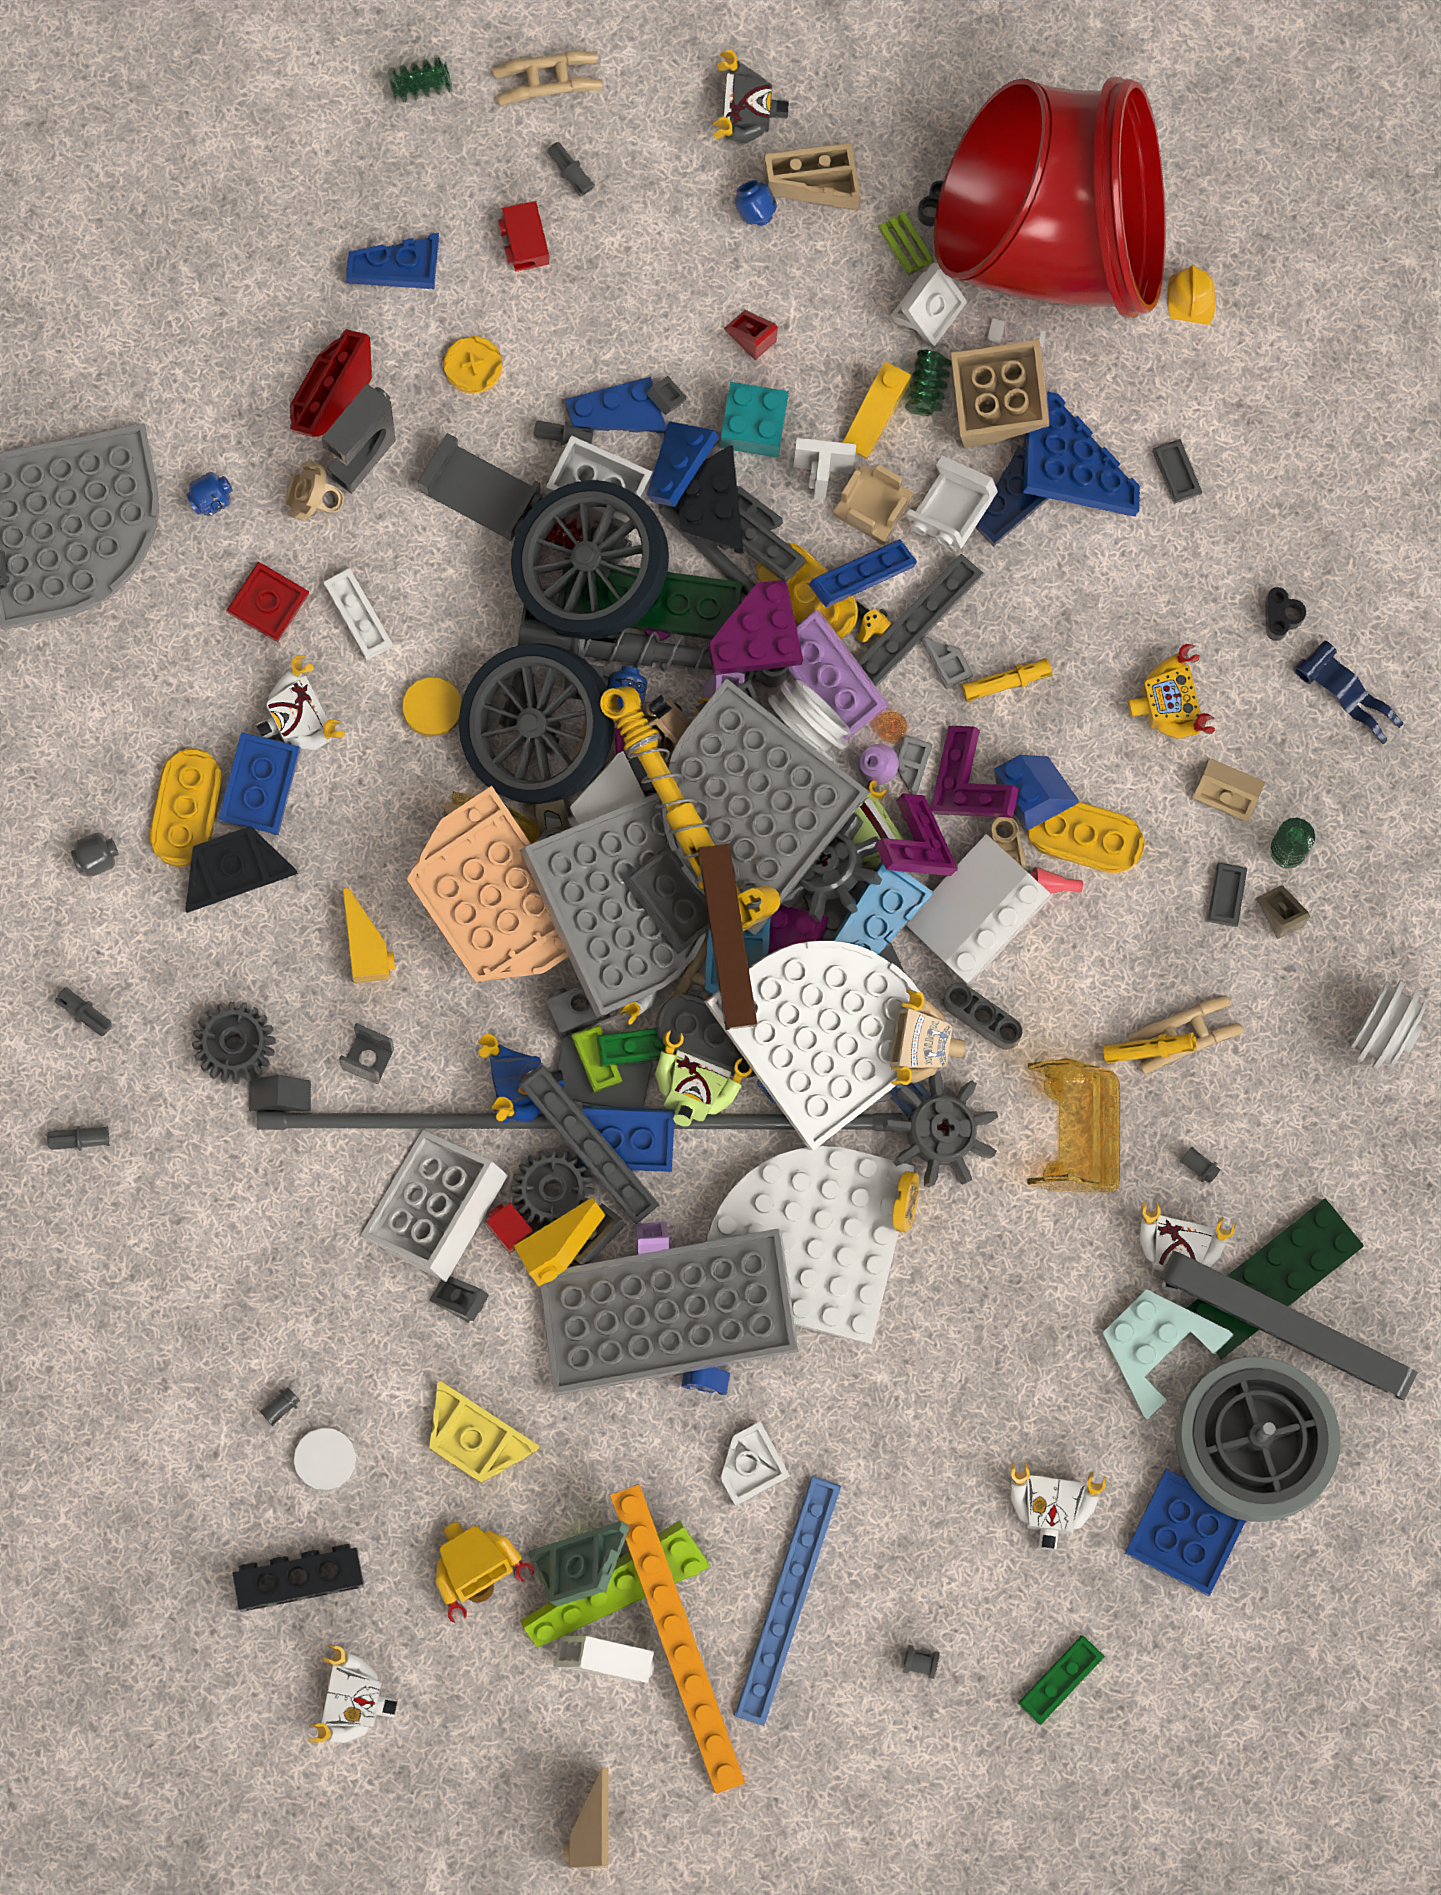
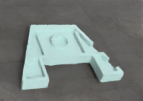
(1148, 1334)

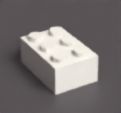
(587, 462)

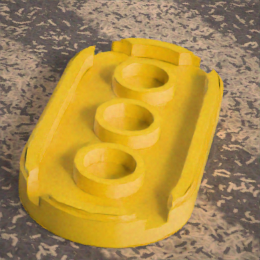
(804, 601)
(185, 805)
(1090, 838)

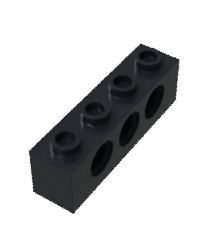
(347, 1578)

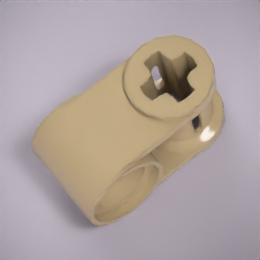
(1012, 844)

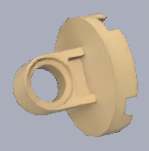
(307, 492)

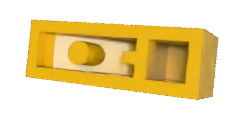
(877, 408)
(367, 948)
(558, 1243)

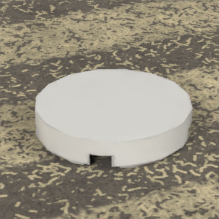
(325, 1459)

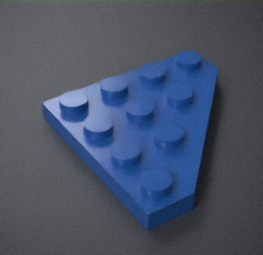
(1072, 467)

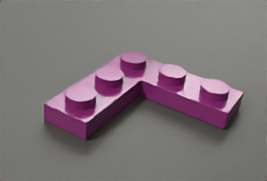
(953, 791)
(927, 851)

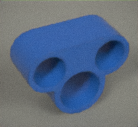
(707, 1380)

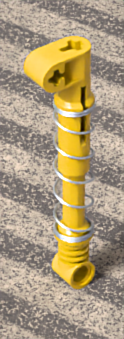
(682, 816)

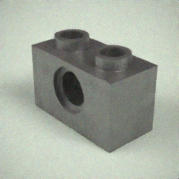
(565, 1017)

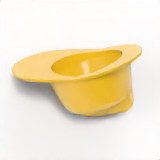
(1191, 296)

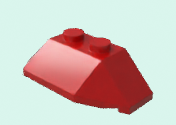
(331, 384)

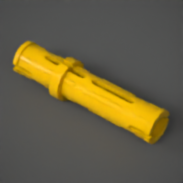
(1018, 676)
(1140, 1049)

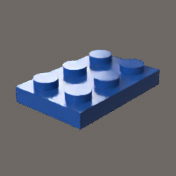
(259, 783)
(637, 1134)

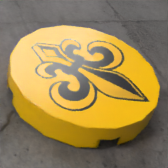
(905, 1205)

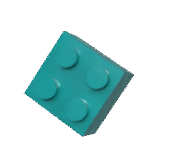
(754, 419)

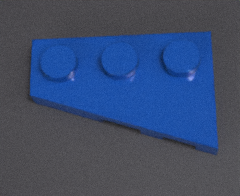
(399, 265)
(617, 408)

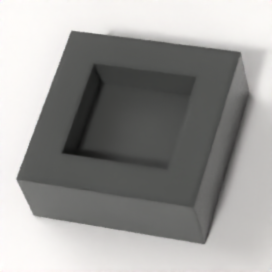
(666, 395)

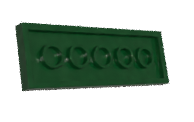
(684, 607)
(1288, 1266)

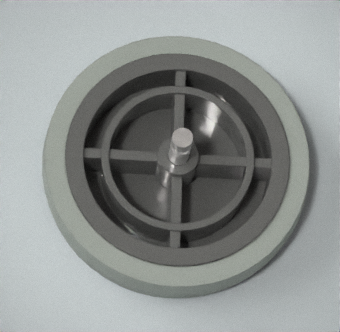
(1257, 1439)

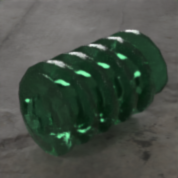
(419, 79)
(926, 383)
(1292, 854)

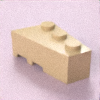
(815, 175)

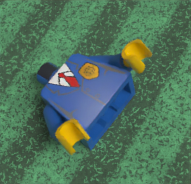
(507, 1070)

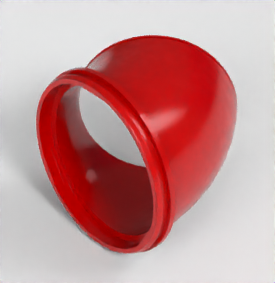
(1058, 198)

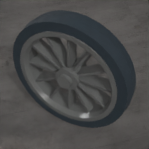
(589, 559)
(535, 723)

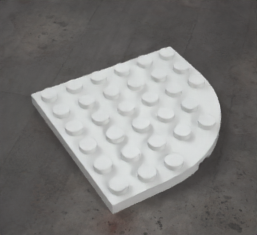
(822, 1032)
(833, 1229)

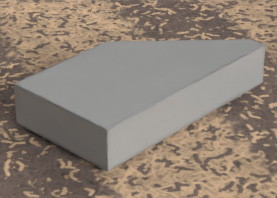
(948, 662)
(912, 761)

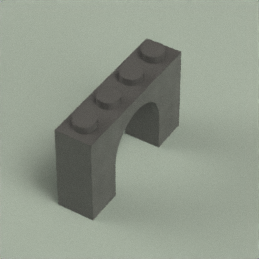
(360, 437)

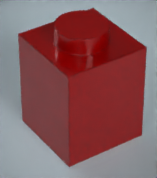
(508, 1226)

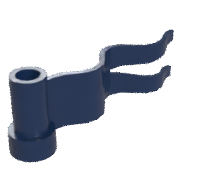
(1344, 686)

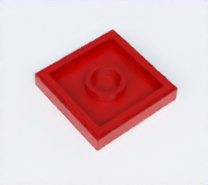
(267, 601)

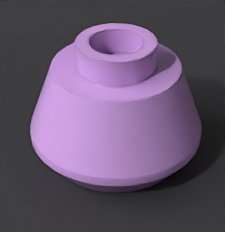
(878, 763)

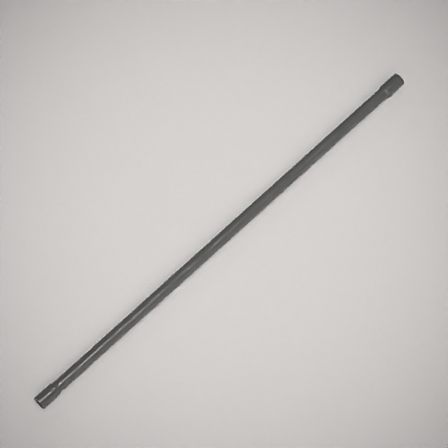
(282, 1120)

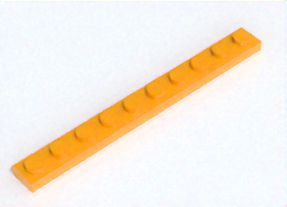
(677, 1639)

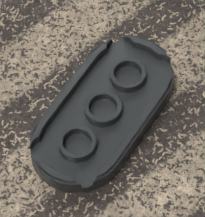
(701, 1032)

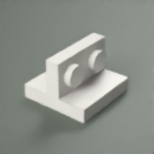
(930, 305)
(821, 459)

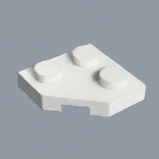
(751, 1465)

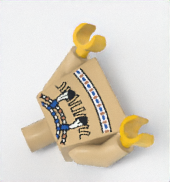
(921, 1041)

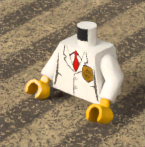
(1053, 1504)
(351, 1699)

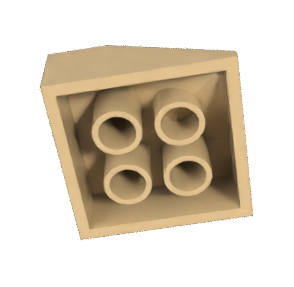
(1000, 392)

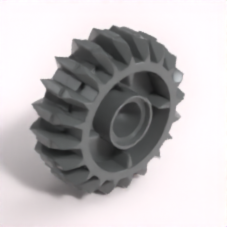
(234, 1024)
(546, 1172)

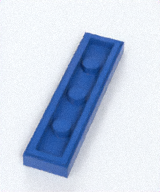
(862, 573)

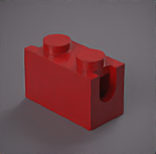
(524, 235)

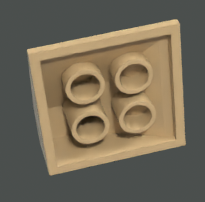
(590, 1833)

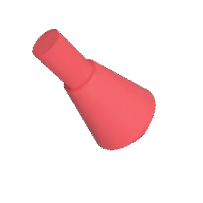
(1056, 883)

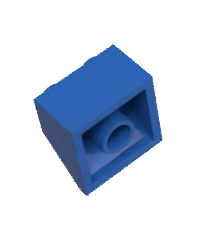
(1041, 788)

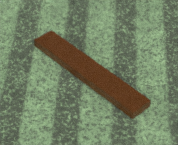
(727, 937)

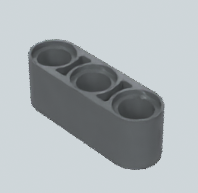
(977, 1002)

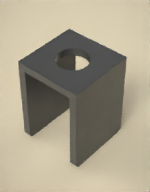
(368, 1040)

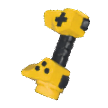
(873, 622)

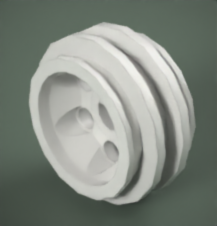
(810, 717)
(1390, 1026)

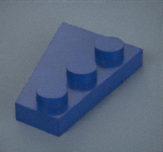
(679, 460)

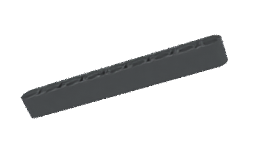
(1288, 1325)

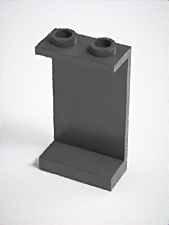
(478, 489)

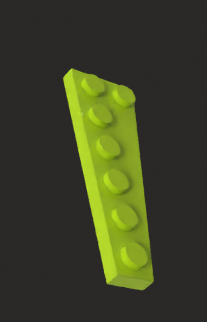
(624, 1589)

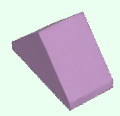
(652, 1237)

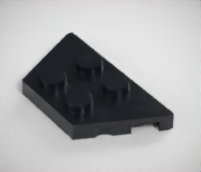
(711, 503)
(233, 867)

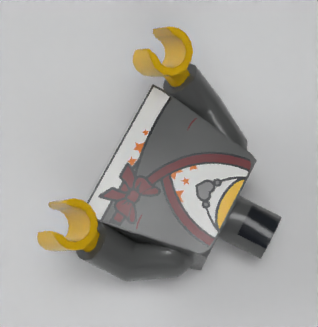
(746, 102)

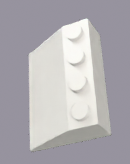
(978, 909)
(434, 1205)

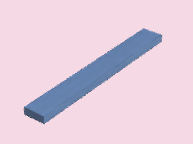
(787, 1601)

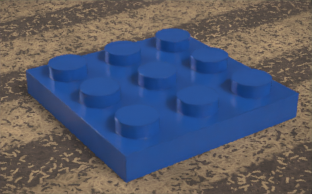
(1184, 1535)

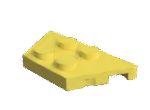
(474, 1438)

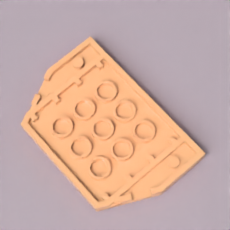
(485, 894)

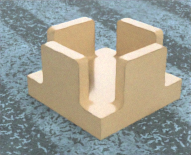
(873, 501)

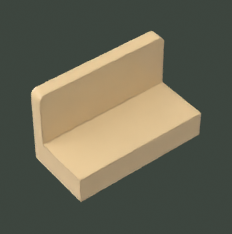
(1229, 790)

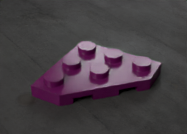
(758, 633)

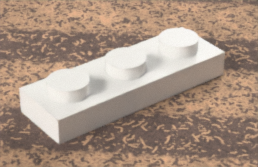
(358, 614)

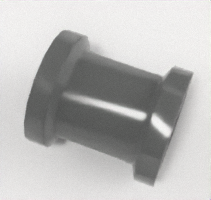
(921, 1662)

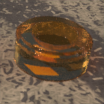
(891, 727)

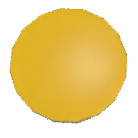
(473, 364)
(432, 706)

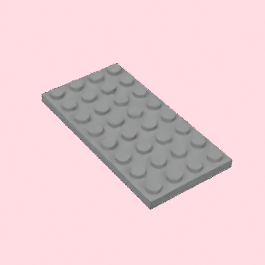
(669, 1312)

